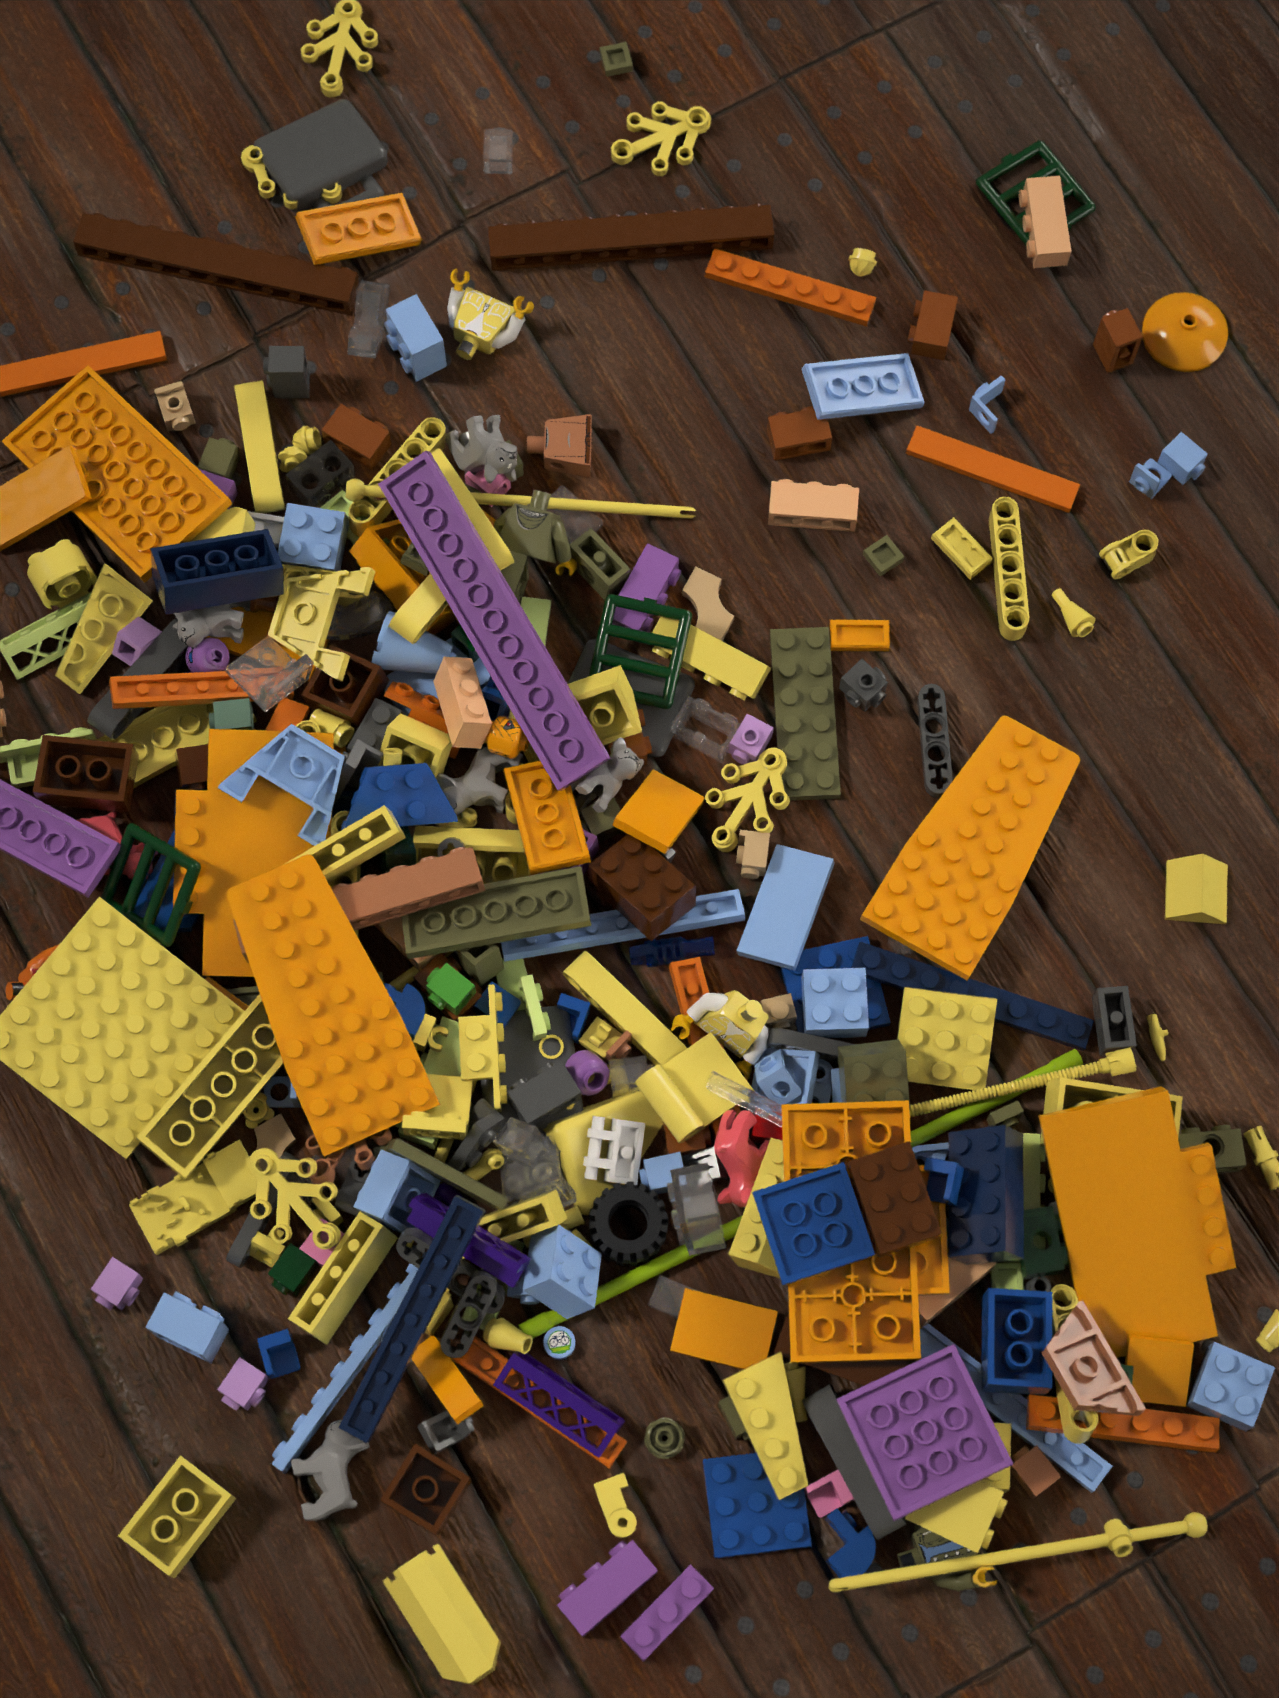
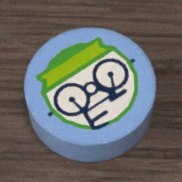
(559, 1342)

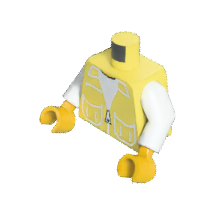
(481, 320)
(733, 1022)

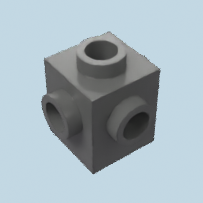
(864, 685)

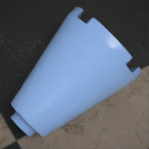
(400, 655)

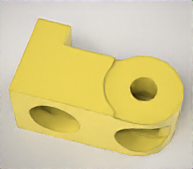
(618, 1518)

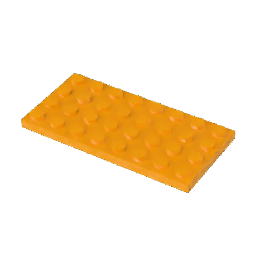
(137, 480)

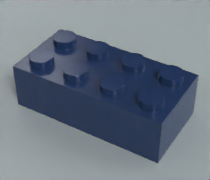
(217, 571)
(990, 1202)

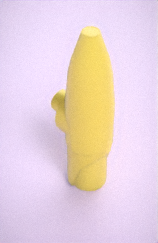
(1157, 1036)

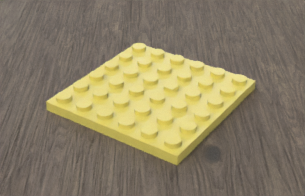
(112, 1026)

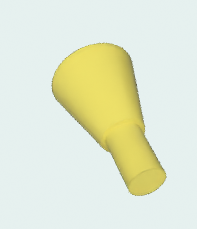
(1077, 619)
(796, 1383)

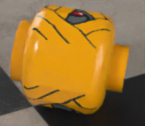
(506, 738)

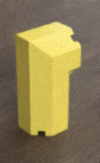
(445, 1617)

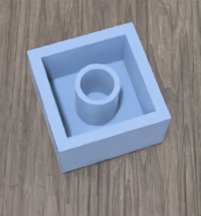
(415, 338)
(313, 537)
(835, 1002)
(391, 1188)
(562, 1271)
(187, 1327)
(1230, 1386)

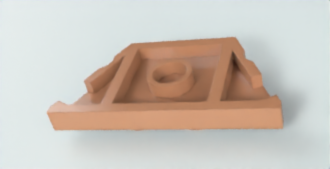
(1089, 1367)

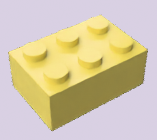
(177, 1517)

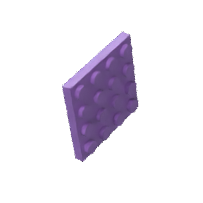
(924, 1432)

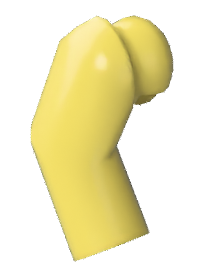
(466, 819)
(490, 1160)

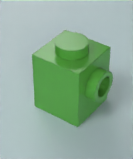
(449, 989)

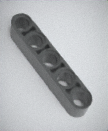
(163, 656)
(846, 1455)

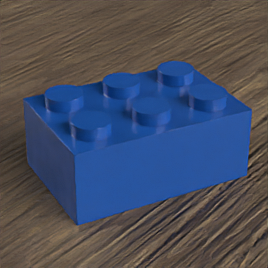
(1013, 1338)

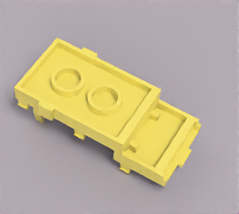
(190, 1205)

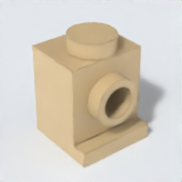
(175, 406)
(753, 853)
(780, 1012)

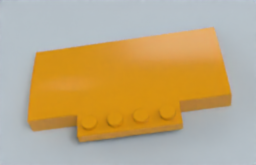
(235, 840)
(1138, 1217)
(872, 1304)

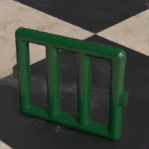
(1054, 167)
(677, 645)
(173, 857)

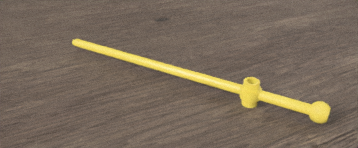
(357, 490)
(1116, 1538)

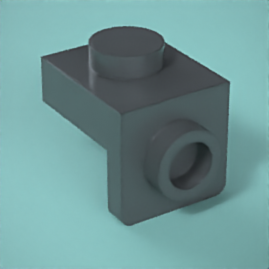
(443, 1431)

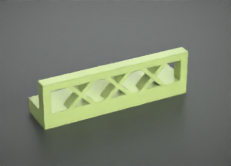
(37, 632)

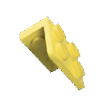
(448, 1119)

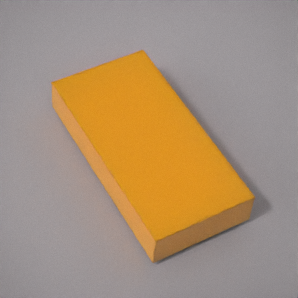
(859, 635)

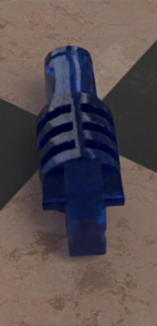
(670, 950)

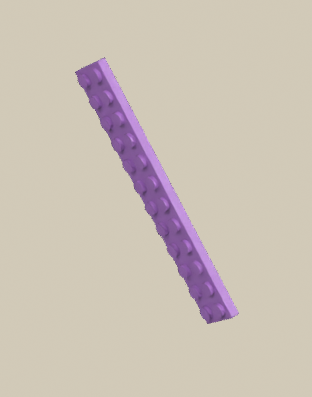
(494, 621)

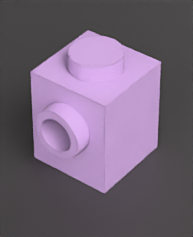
(134, 640)
(750, 740)
(117, 1285)
(243, 1386)

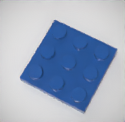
(834, 957)
(813, 1223)
(746, 1511)

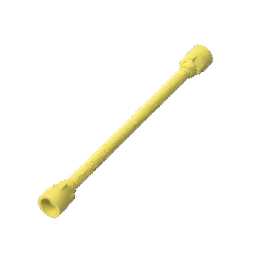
(1115, 1063)

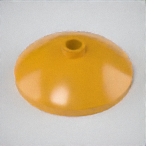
(1183, 345)

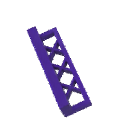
(484, 1248)
(567, 1393)

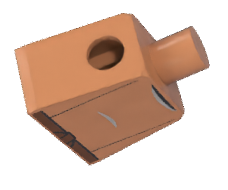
(565, 445)

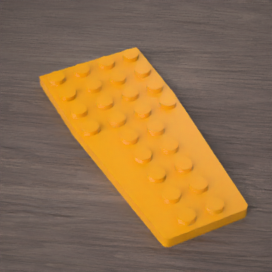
(974, 848)
(327, 1007)

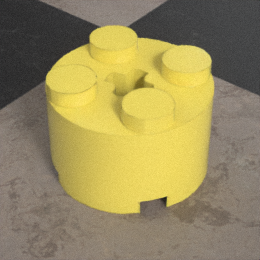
(60, 574)

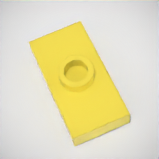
(962, 548)

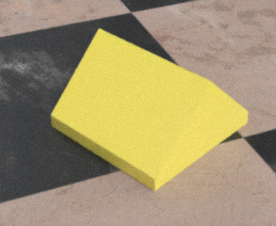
(1196, 889)

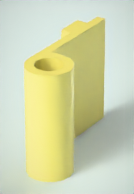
(680, 1090)

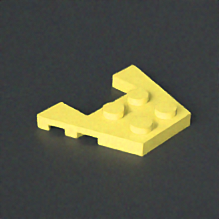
(307, 612)

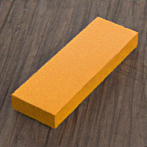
(446, 1380)

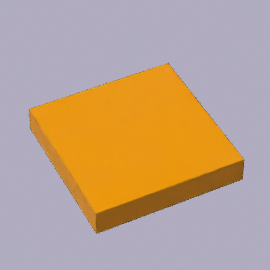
(1160, 1368)

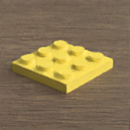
(946, 1037)

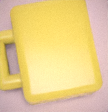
(573, 1143)

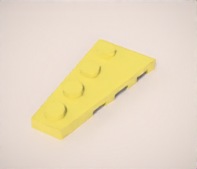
(108, 610)
(767, 1414)

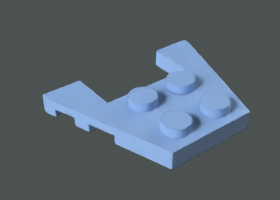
(299, 767)

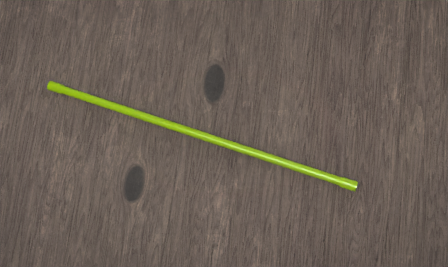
(545, 1321)

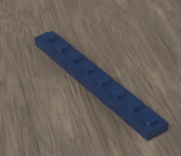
(1011, 1008)
(412, 1319)

